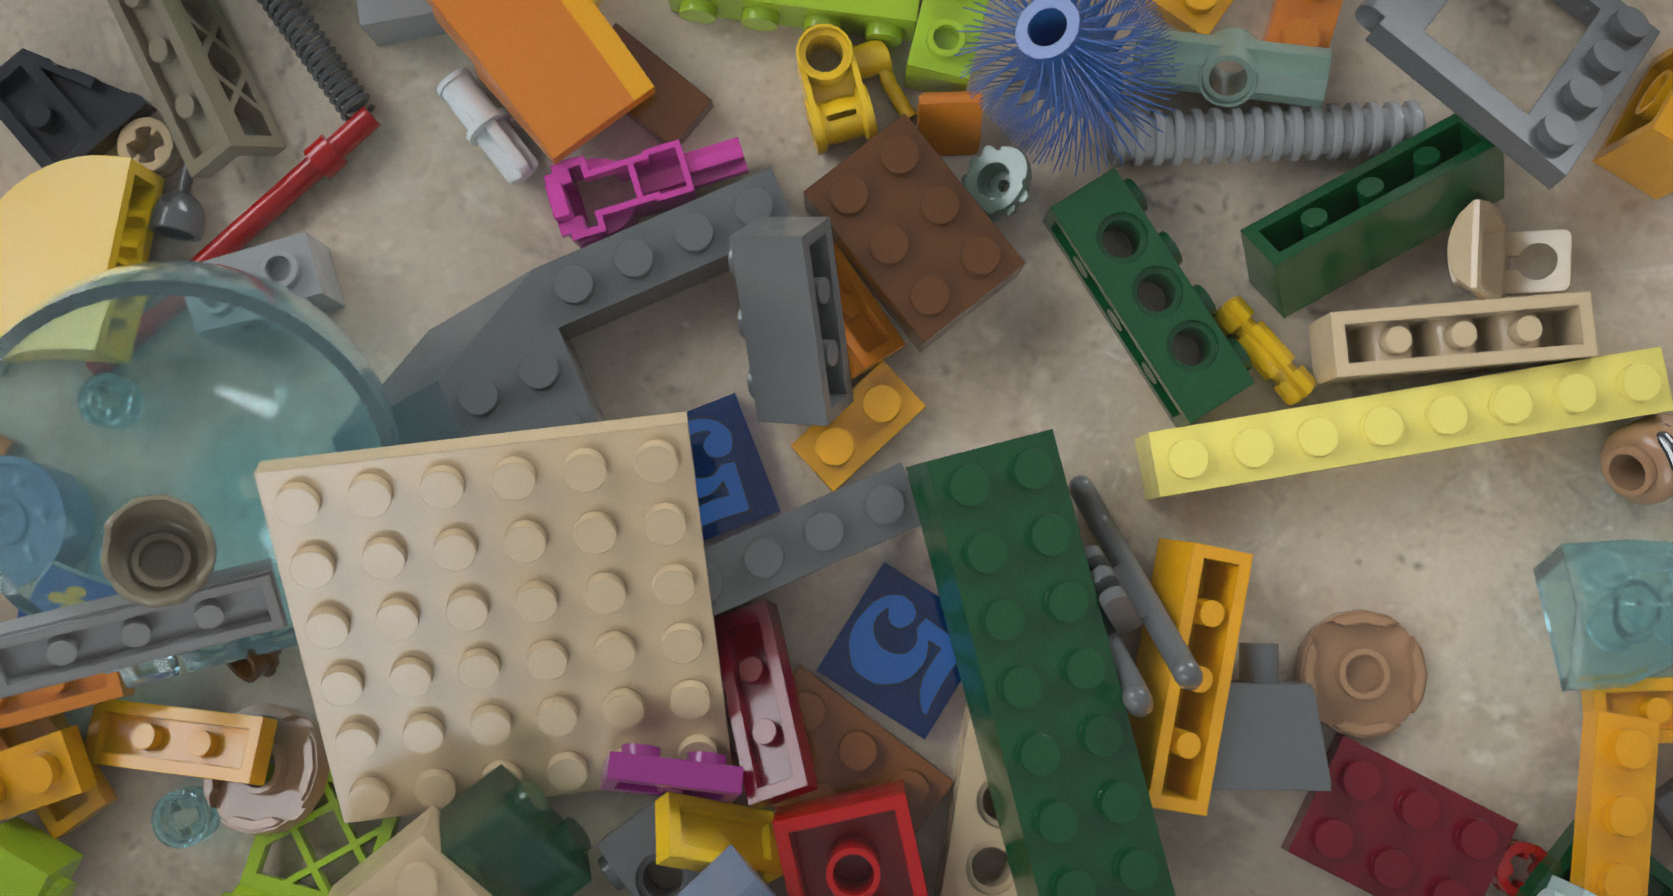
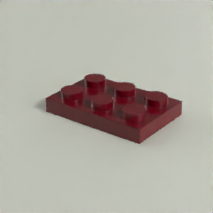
(1396, 829)

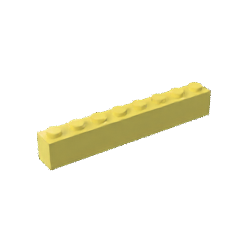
(1403, 423)

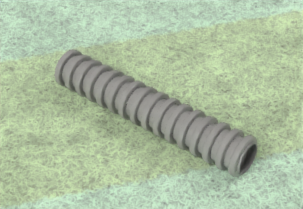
(1266, 133)

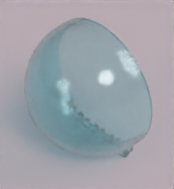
(172, 389)

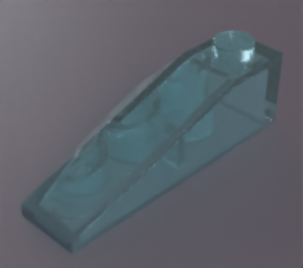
(1608, 611)

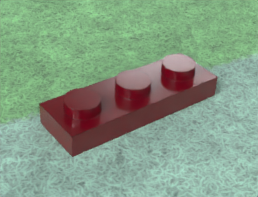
(763, 705)

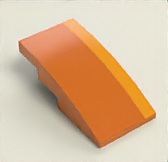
(548, 65)

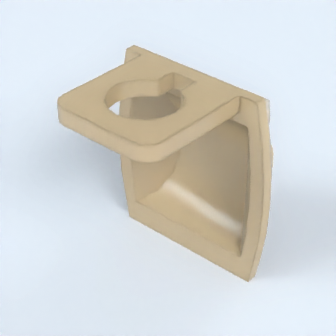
(1482, 250)

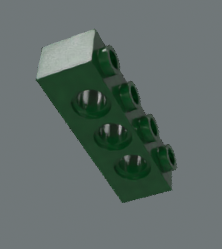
(1148, 335)

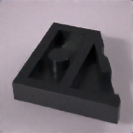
(62, 110)

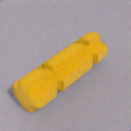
(1265, 350)

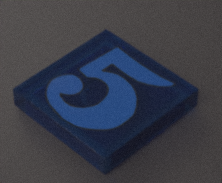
(728, 469)
(896, 652)

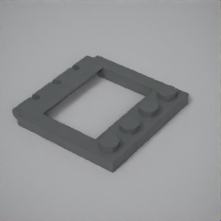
(1567, 111)

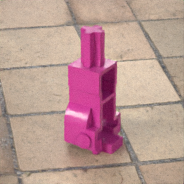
(660, 176)

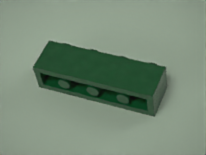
(1371, 214)

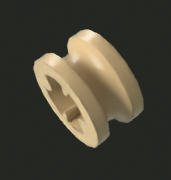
(134, 139)

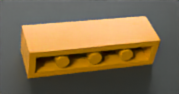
(1181, 736)

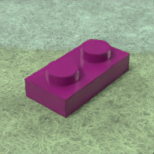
(644, 771)

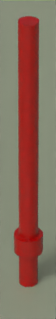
(322, 159)

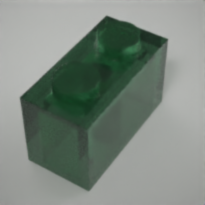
(514, 840)

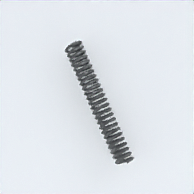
(324, 72)

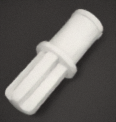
(487, 126)

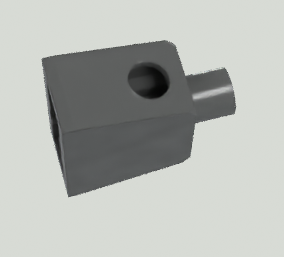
(1270, 729)

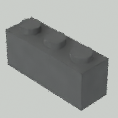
(791, 319)

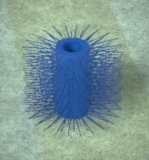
(1072, 68)

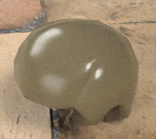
(157, 551)

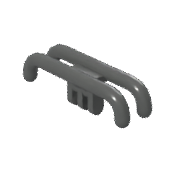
(1129, 602)

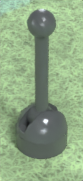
(178, 213)

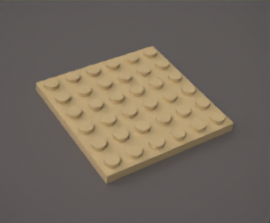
(499, 607)

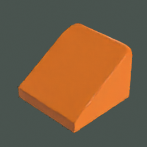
(951, 121)

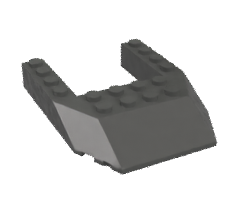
(515, 369)

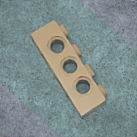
(1452, 338)
(970, 827)

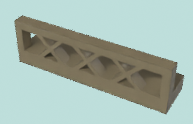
(187, 89)

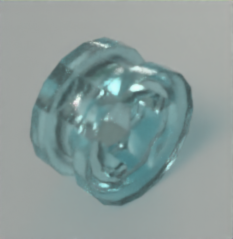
(182, 837)

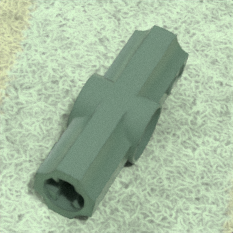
(1270, 71)

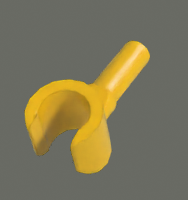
(875, 60)

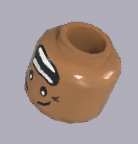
(1640, 460)

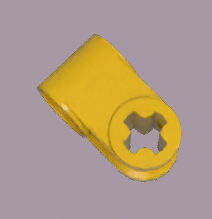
(836, 100)

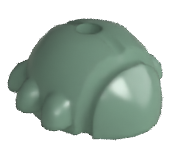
(991, 174)

